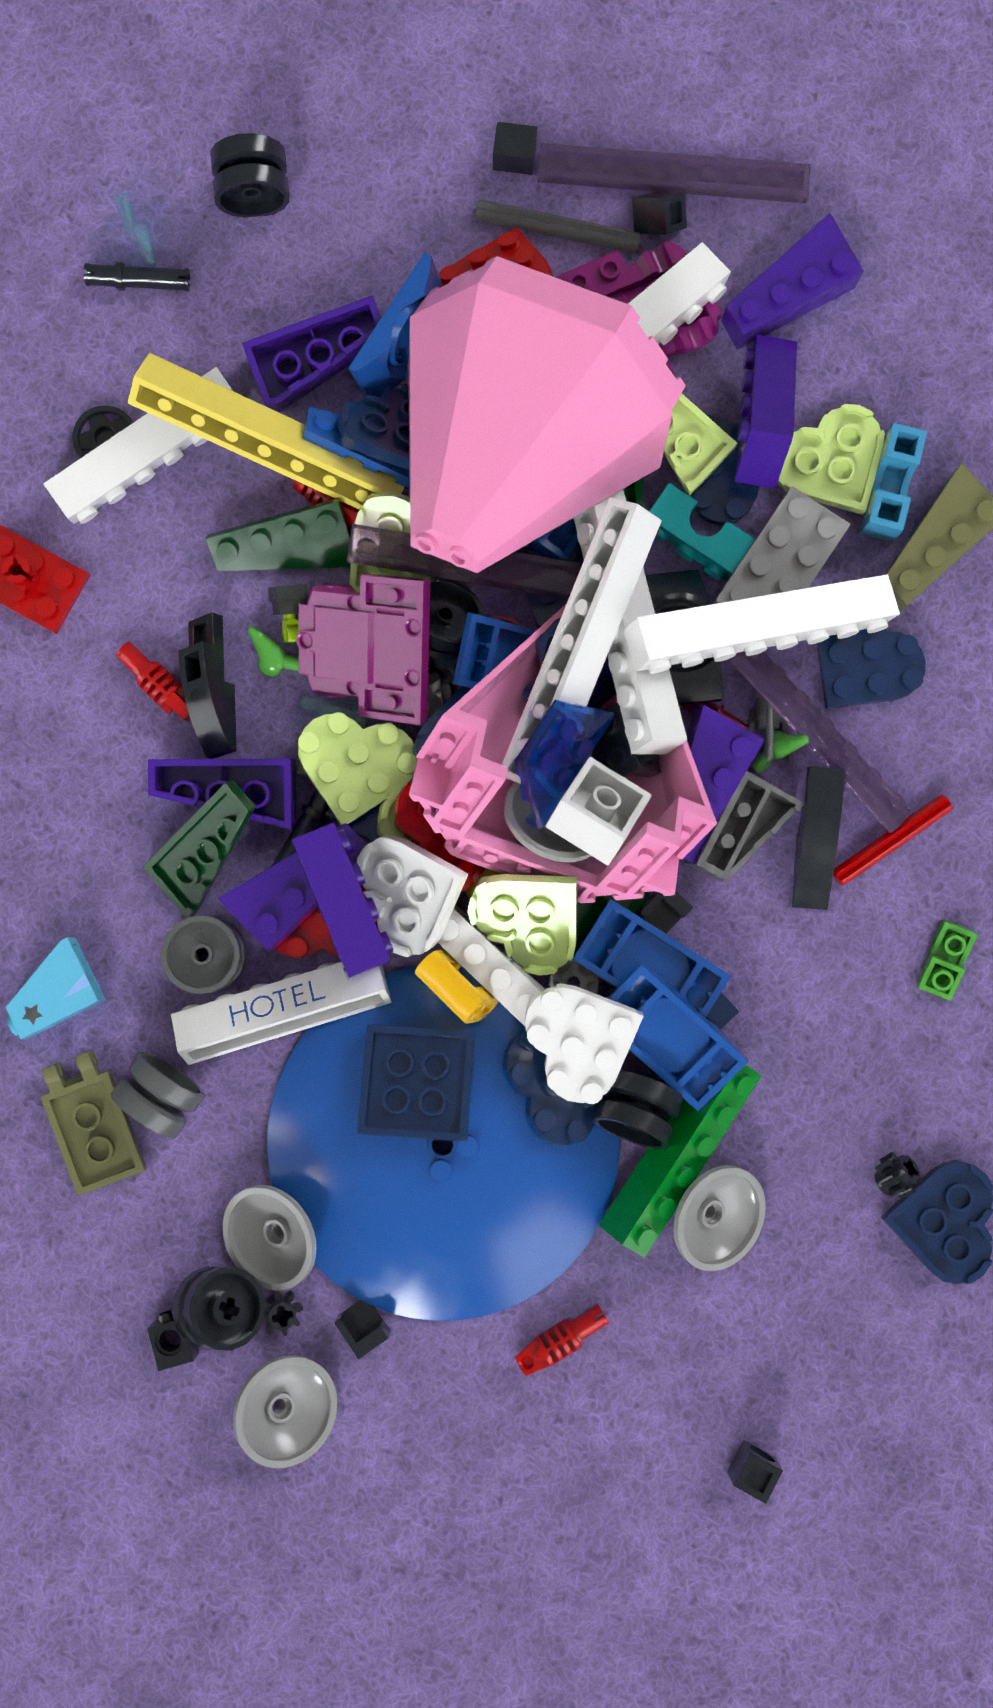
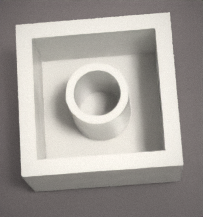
(598, 811)

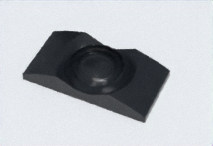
(682, 591)

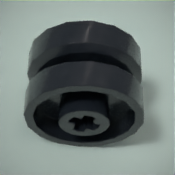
(249, 175)
(448, 614)
(639, 1110)
(218, 1308)

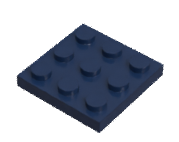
(417, 1083)

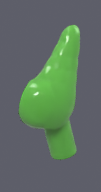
(271, 656)
(782, 746)

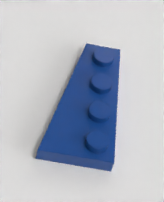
(323, 431)

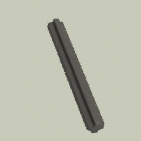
(558, 226)

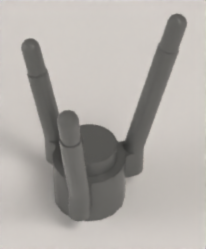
(768, 720)

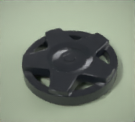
(100, 427)

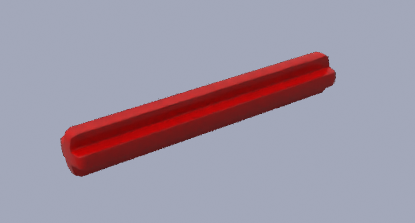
(891, 841)

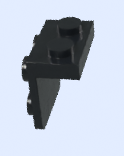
(615, 752)

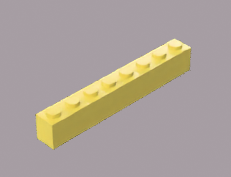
(251, 431)

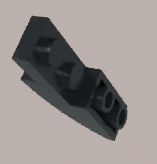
(206, 693)

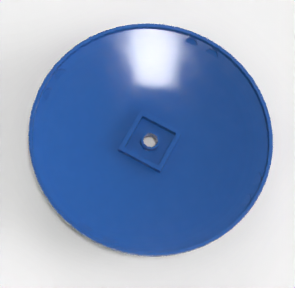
(424, 1226)

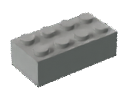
(787, 550)

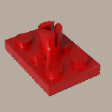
(37, 581)

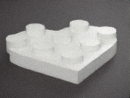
(410, 892)
(582, 1039)

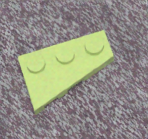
(695, 444)

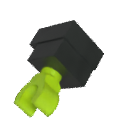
(286, 602)

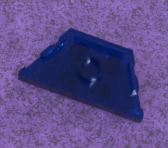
(557, 754)

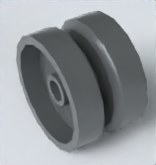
(183, 952)
(157, 1095)

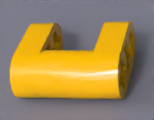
(442, 976)

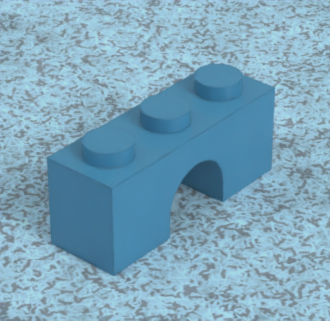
(889, 499)

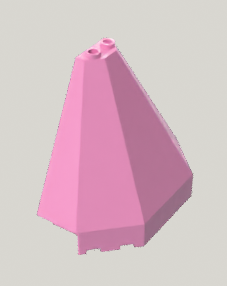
(525, 409)
(465, 788)

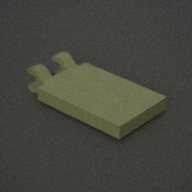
(90, 1126)

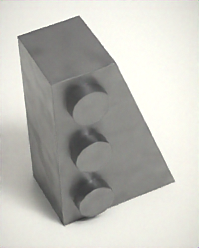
(745, 824)

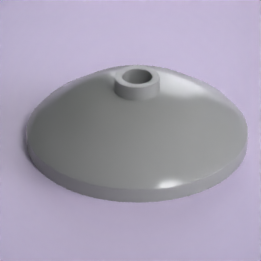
(543, 841)
(719, 1218)
(269, 1237)
(298, 1425)

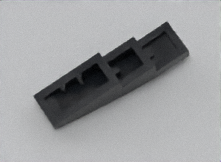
(818, 837)

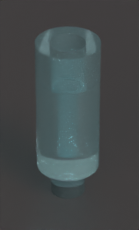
(325, 705)

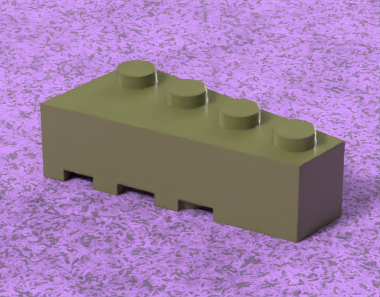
(945, 533)

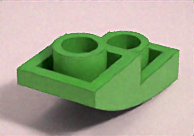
(946, 959)

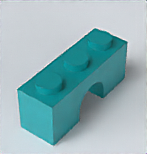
(718, 553)

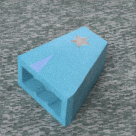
(55, 992)

